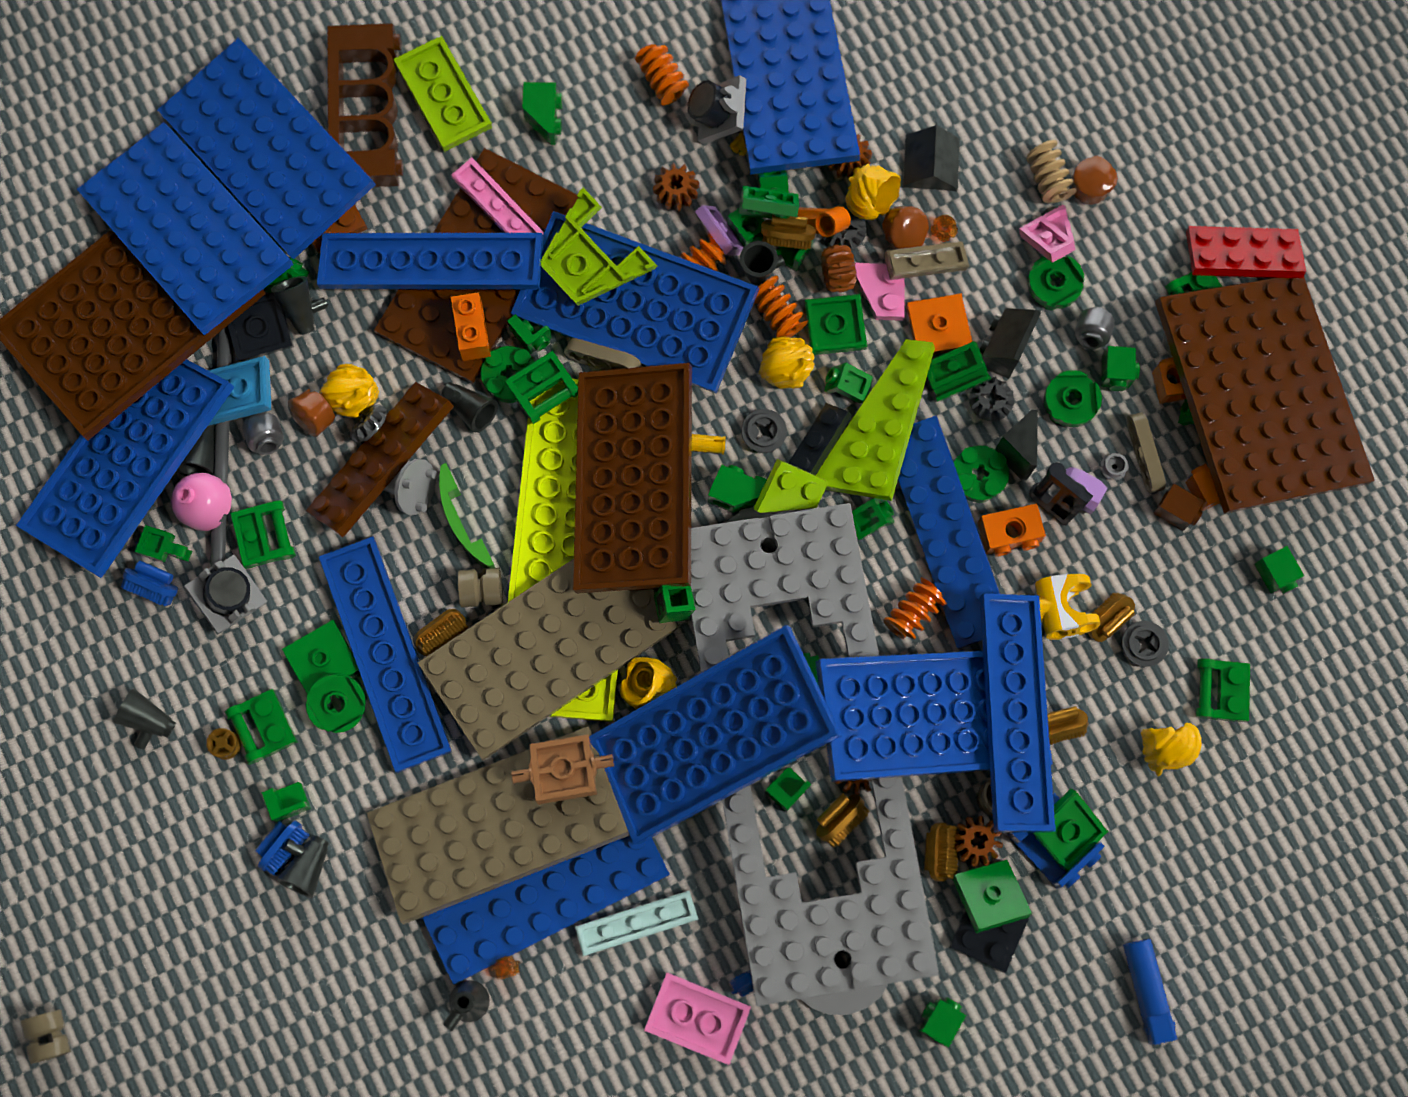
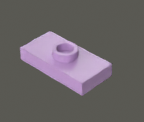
(719, 230)

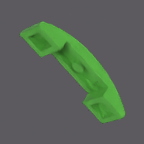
(449, 491)

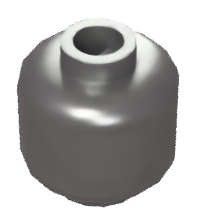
(1094, 327)
(263, 433)

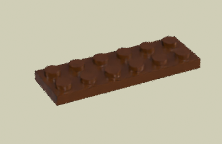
(379, 459)

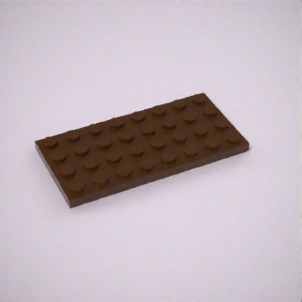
(424, 317)
(633, 479)

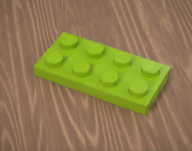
(443, 93)

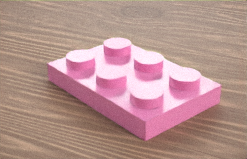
(697, 1018)

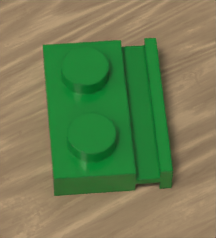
(957, 371)

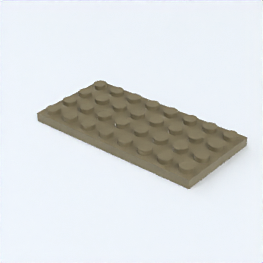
(539, 656)
(485, 834)

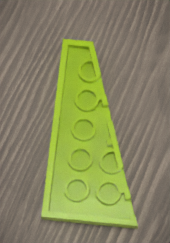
(875, 441)

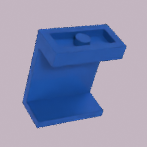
(1044, 862)

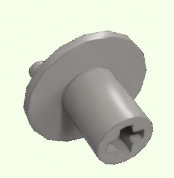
(413, 486)

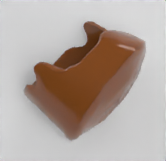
(1094, 180)
(905, 227)
(311, 412)

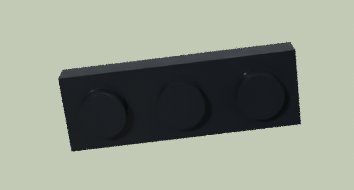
(820, 438)

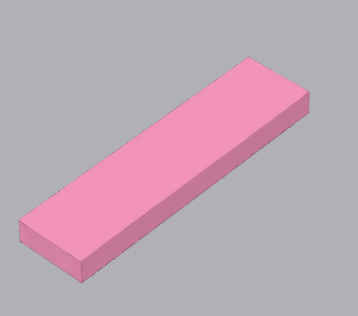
(493, 199)

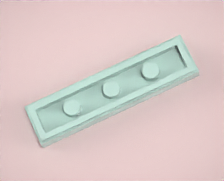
(636, 923)

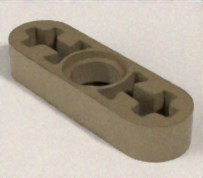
(599, 356)
(1146, 452)

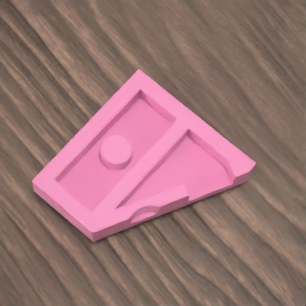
(1050, 234)
(884, 295)

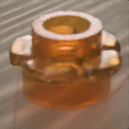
(944, 221)
(506, 967)

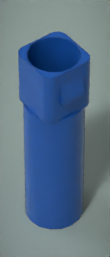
(1150, 992)

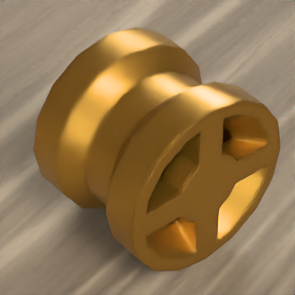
(219, 740)

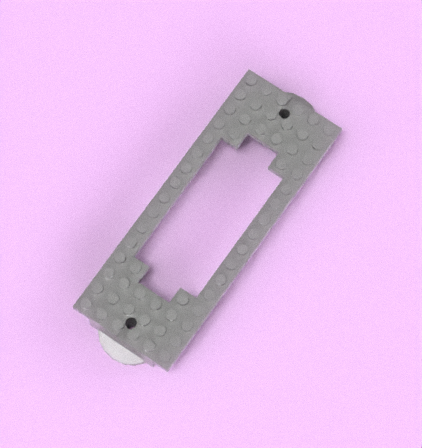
(886, 924)

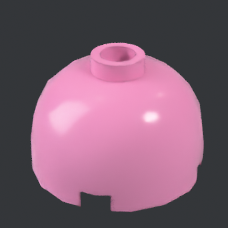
(201, 501)

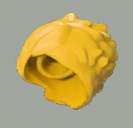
(872, 191)
(787, 362)
(350, 390)
(646, 681)
(1170, 747)

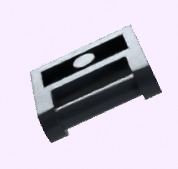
(1067, 501)

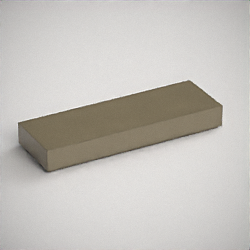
(926, 260)

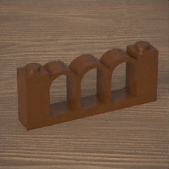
(358, 45)

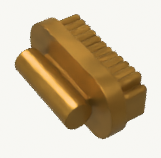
(788, 232)
(1112, 616)
(439, 631)
(1067, 724)
(841, 819)
(941, 852)

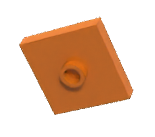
(940, 321)

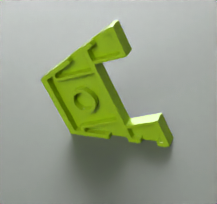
(580, 264)

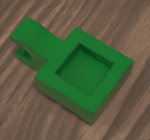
(159, 544)

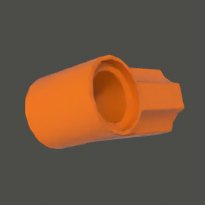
(827, 221)

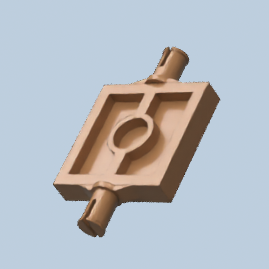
(563, 769)

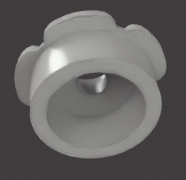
(1114, 459)

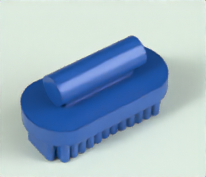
(150, 583)
(271, 848)

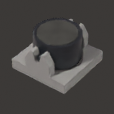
(717, 106)
(226, 591)

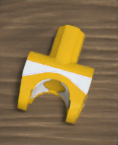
(1056, 615)

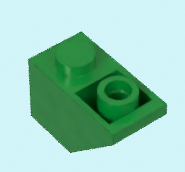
(540, 108)
(734, 489)

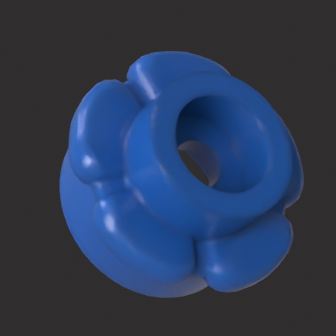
(742, 984)

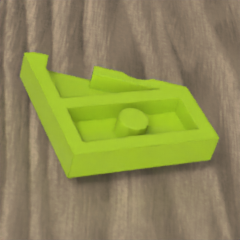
(790, 489)

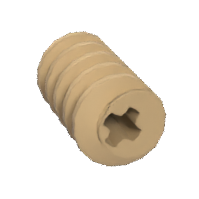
(1048, 172)

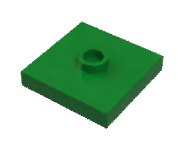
(835, 324)
(321, 654)
(1075, 831)
(991, 896)

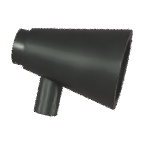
(759, 258)
(296, 303)
(472, 407)
(201, 456)
(144, 716)
(306, 867)
(477, 1008)

